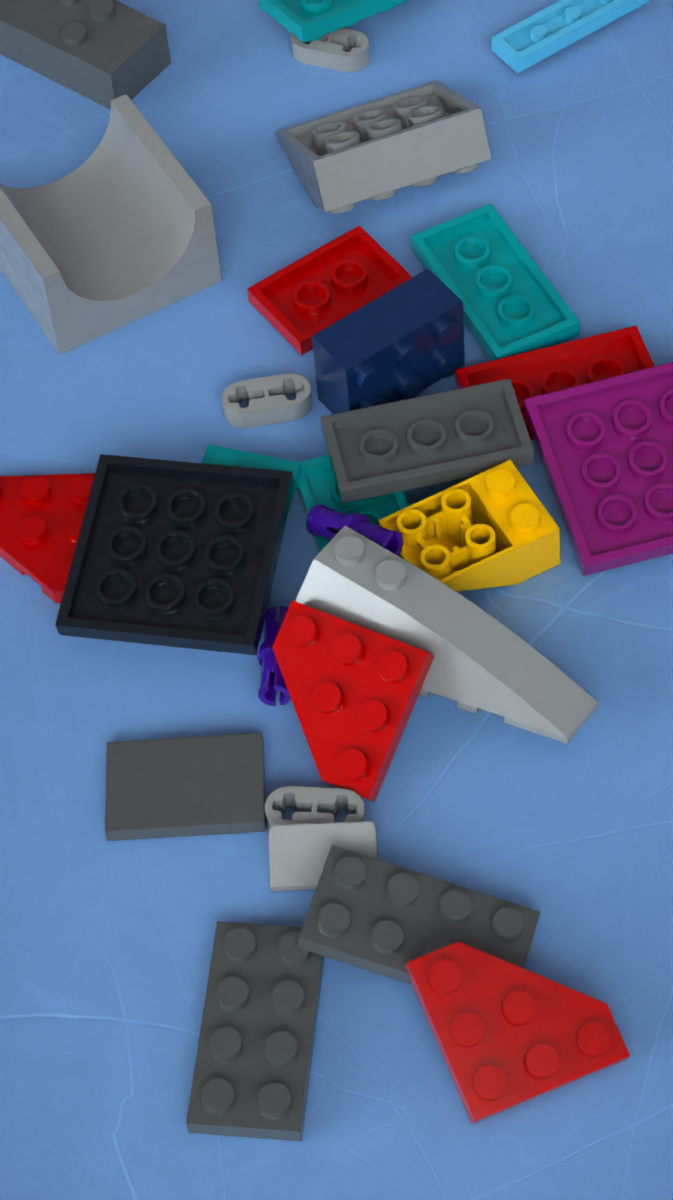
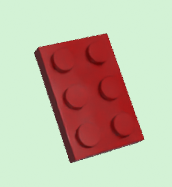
(326, 286)

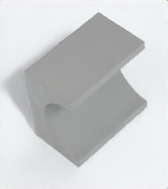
(109, 236)

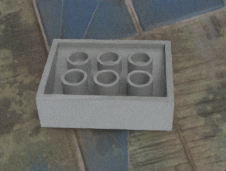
(386, 146)

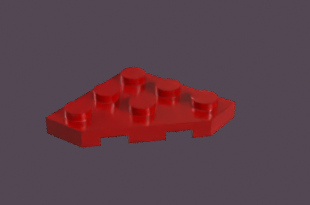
(42, 525)
(349, 693)
(509, 1029)

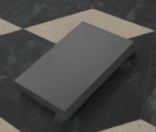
(185, 787)

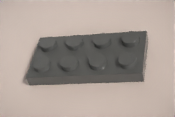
(426, 440)
(389, 915)
(256, 1034)

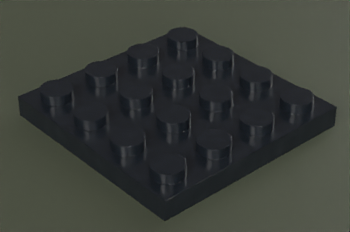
(176, 554)

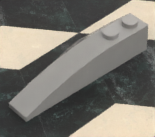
(473, 653)

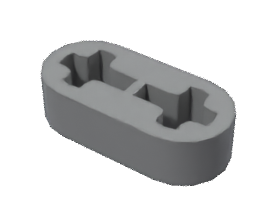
(338, 50)
(267, 400)
(313, 805)

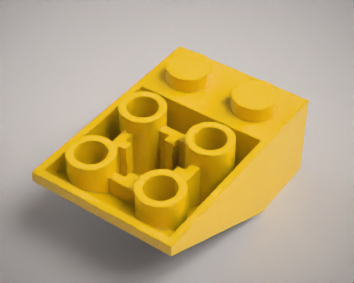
(479, 532)

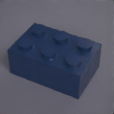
(390, 346)

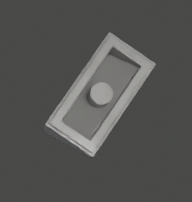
(301, 850)

